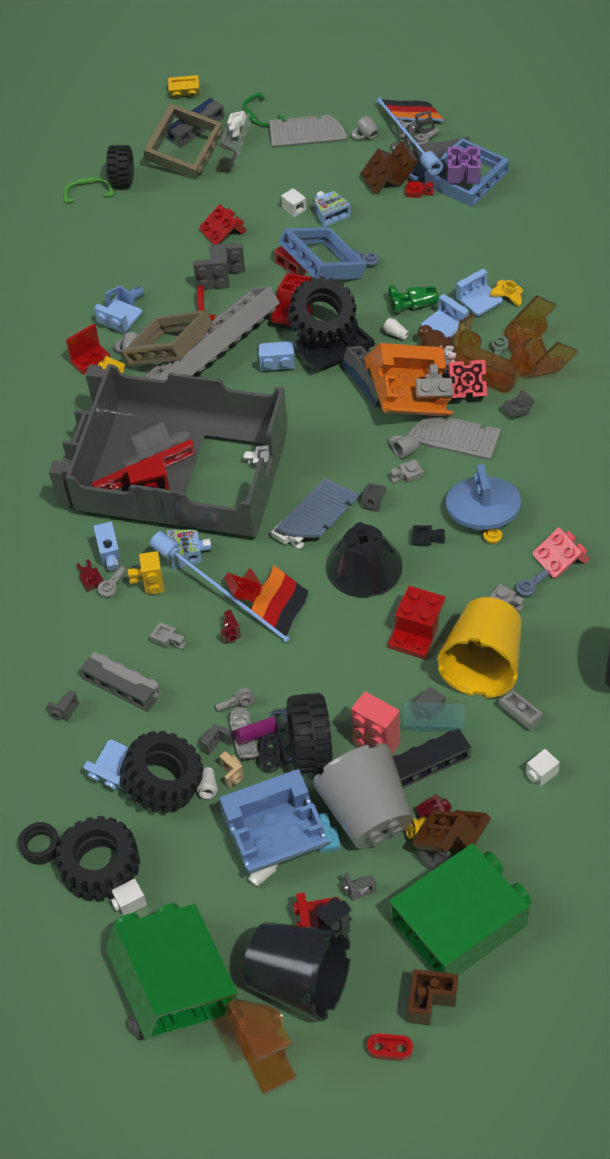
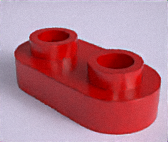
(390, 1044)

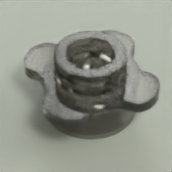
(225, 165)

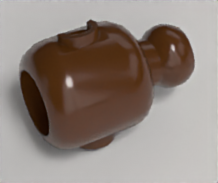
(433, 338)

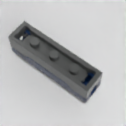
(182, 132)
(355, 365)

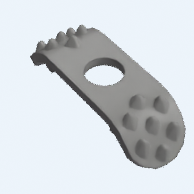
(239, 718)

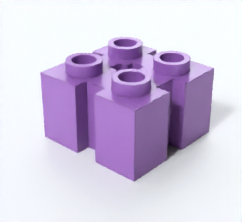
(463, 165)

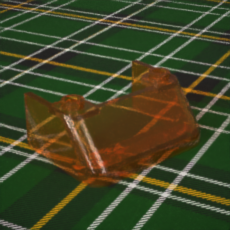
(533, 323)
(500, 372)
(262, 1042)

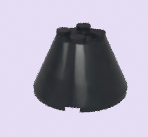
(364, 562)

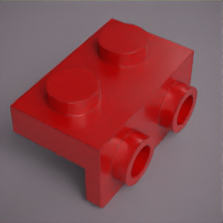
(244, 587)

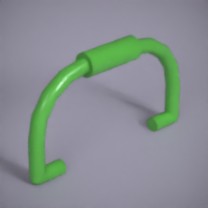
(87, 180)

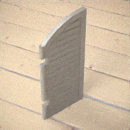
(306, 131)
(457, 436)

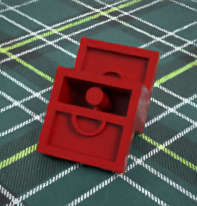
(284, 295)
(416, 622)

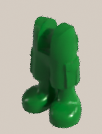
(414, 298)

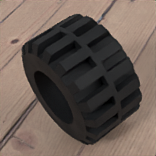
(120, 165)

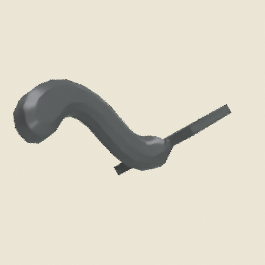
(417, 124)

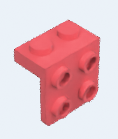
(560, 552)

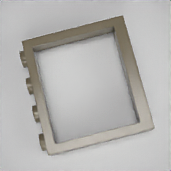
(174, 164)
(144, 351)

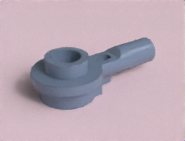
(371, 259)
(527, 588)

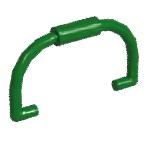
(253, 119)

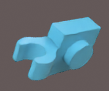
(330, 833)

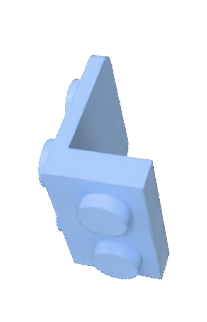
(475, 293)
(118, 315)
(447, 316)
(276, 356)
(108, 765)

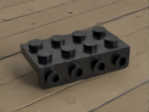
(319, 356)

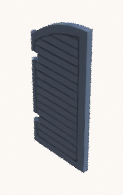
(318, 510)

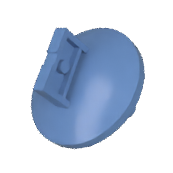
(483, 501)

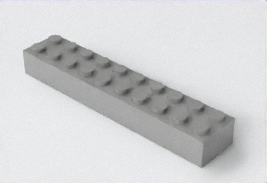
(225, 330)

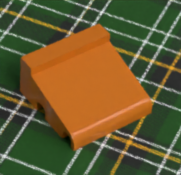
(394, 375)

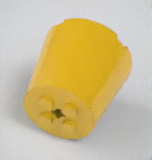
(483, 649)

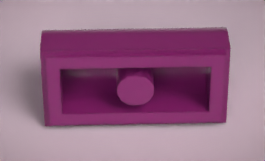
(255, 731)

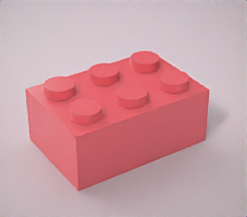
(375, 722)

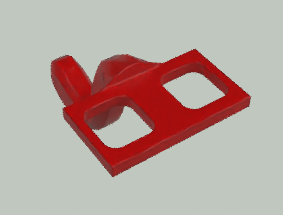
(200, 301)

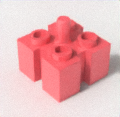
(468, 378)

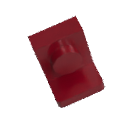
(232, 629)
(433, 803)

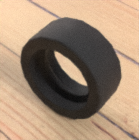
(33, 830)

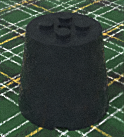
(298, 966)

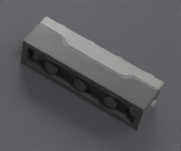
(120, 681)

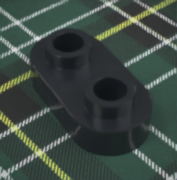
(270, 754)

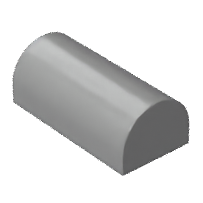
(521, 709)

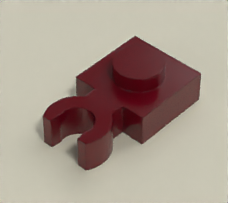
(89, 577)

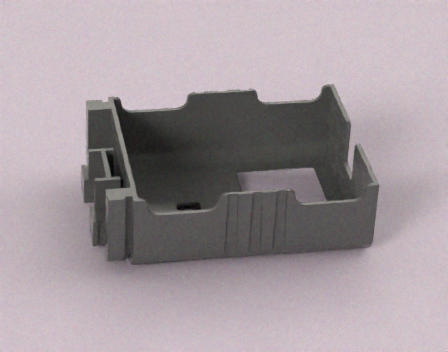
(182, 402)

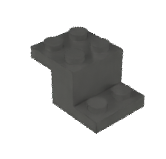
(216, 270)

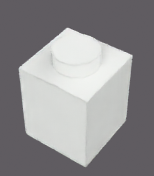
(293, 202)
(542, 768)
(128, 897)

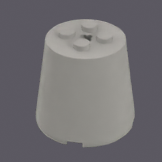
(365, 795)

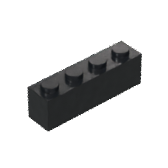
(432, 757)

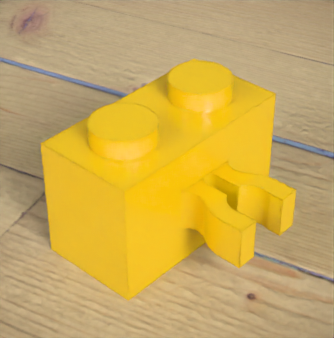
(149, 573)

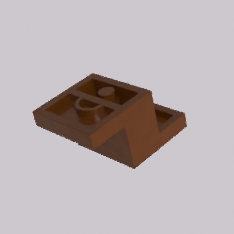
(389, 167)
(451, 830)

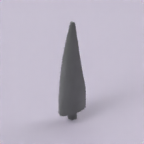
(438, 148)

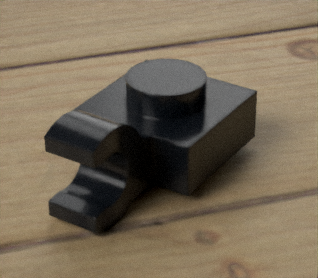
(424, 535)

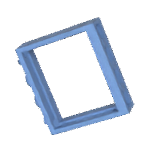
(499, 169)
(294, 242)

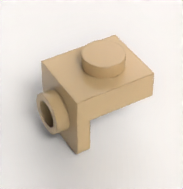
(233, 767)

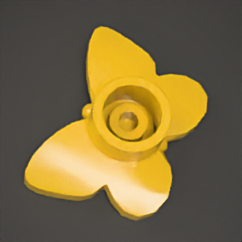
(508, 289)

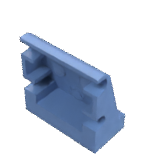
(273, 821)

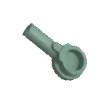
(500, 344)

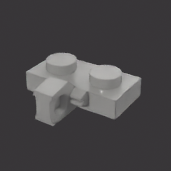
(434, 385)

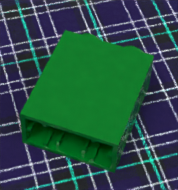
(460, 911)
(170, 969)

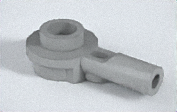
(420, 138)
(108, 588)
(243, 698)

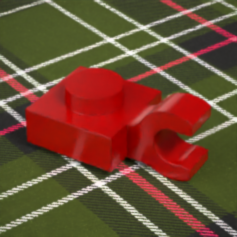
(417, 189)

